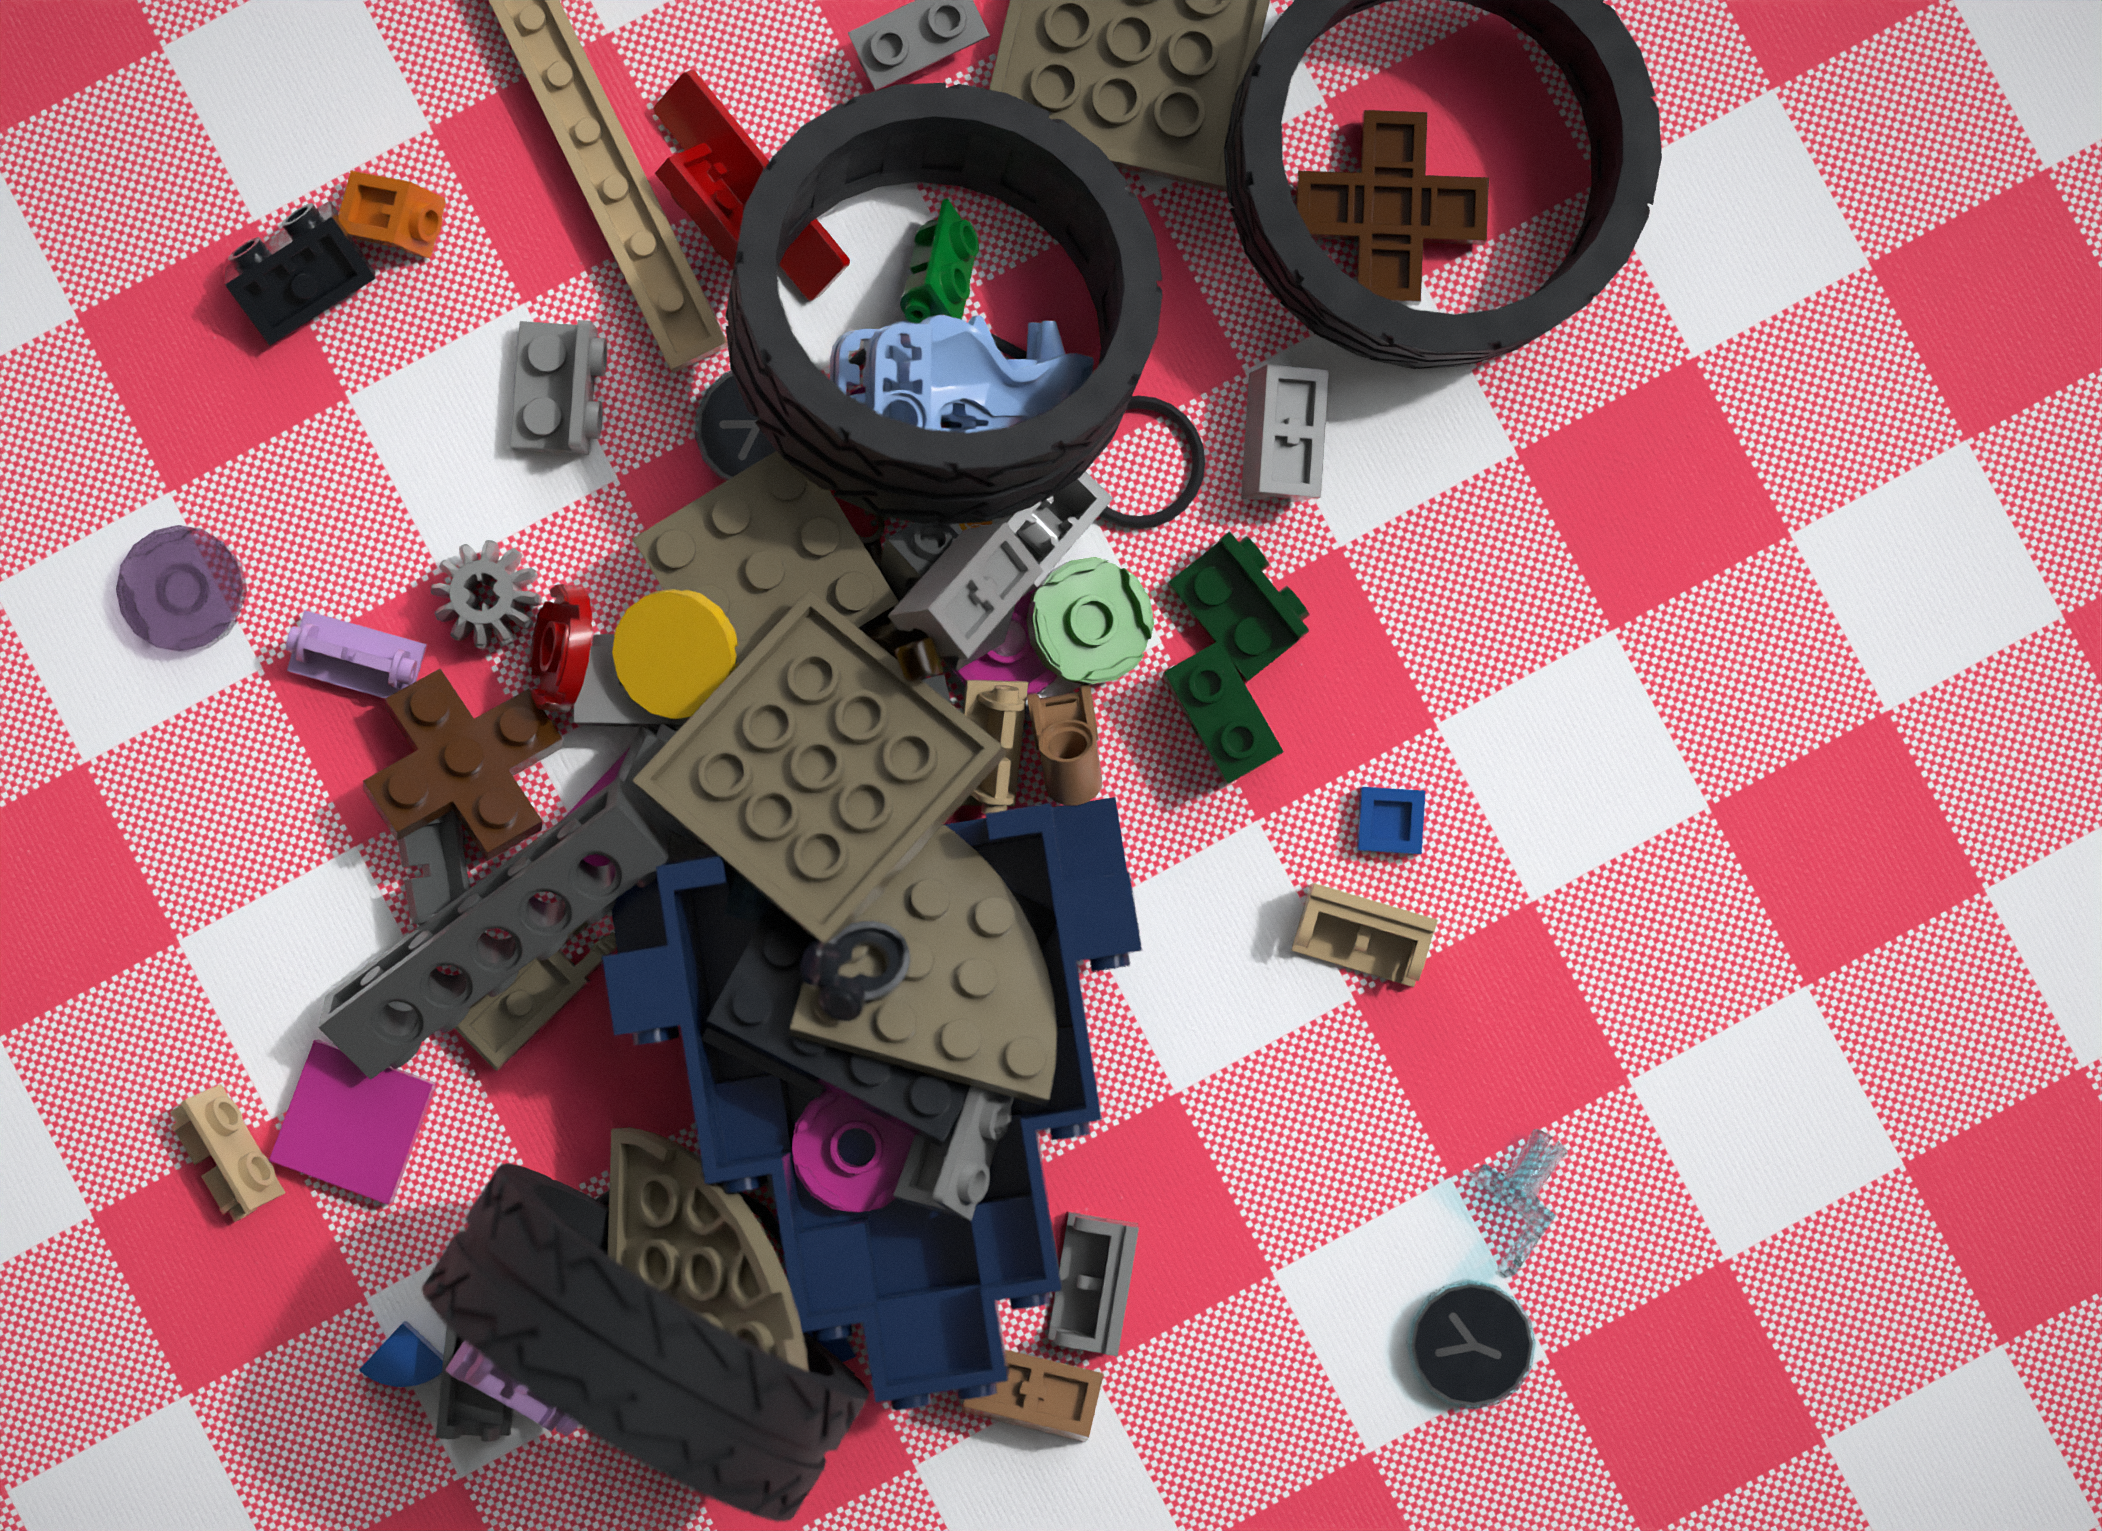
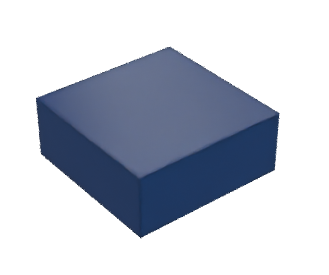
(1390, 820)

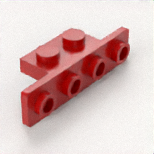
(718, 176)

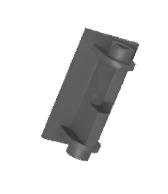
(443, 863)

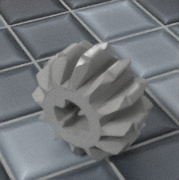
(465, 602)

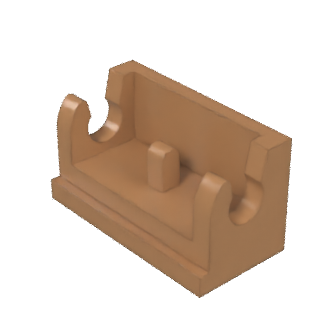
(1042, 1397)

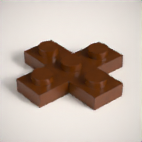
(1393, 205)
(462, 764)

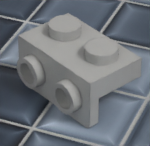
(957, 1174)

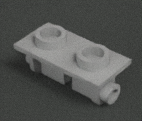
(915, 38)

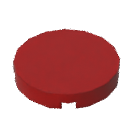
(561, 647)

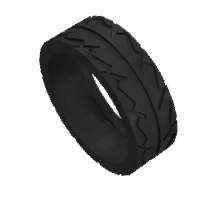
(993, 148)
(1626, 158)
(630, 1362)

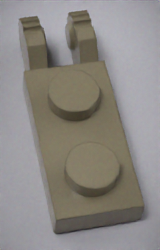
(507, 1022)

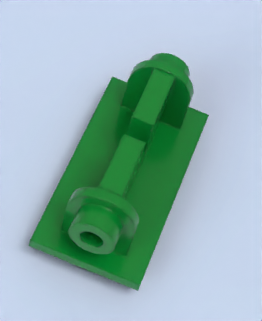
(940, 267)

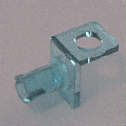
(1519, 1191)

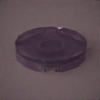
(181, 588)

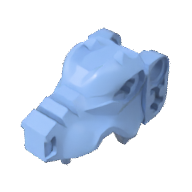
(957, 374)

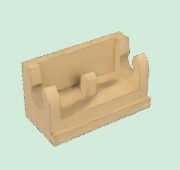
(1364, 934)

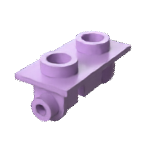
(353, 655)

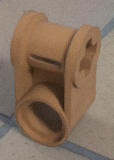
(1067, 745)

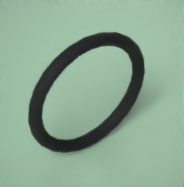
(1197, 470)

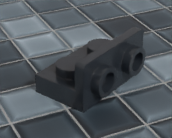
(296, 271)

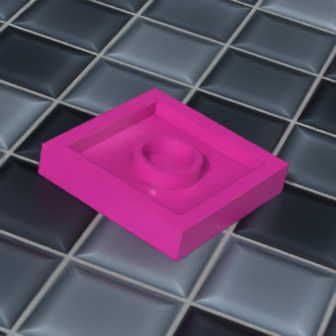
(351, 1126)

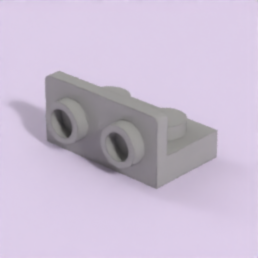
(556, 387)

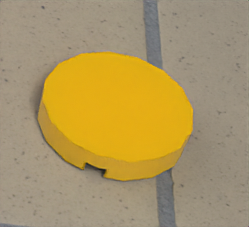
(673, 651)

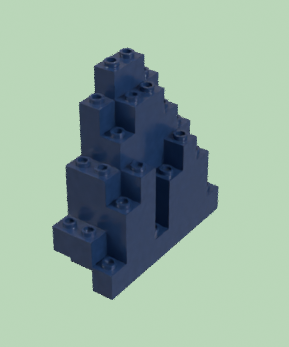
(906, 1272)

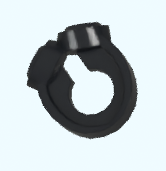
(846, 996)

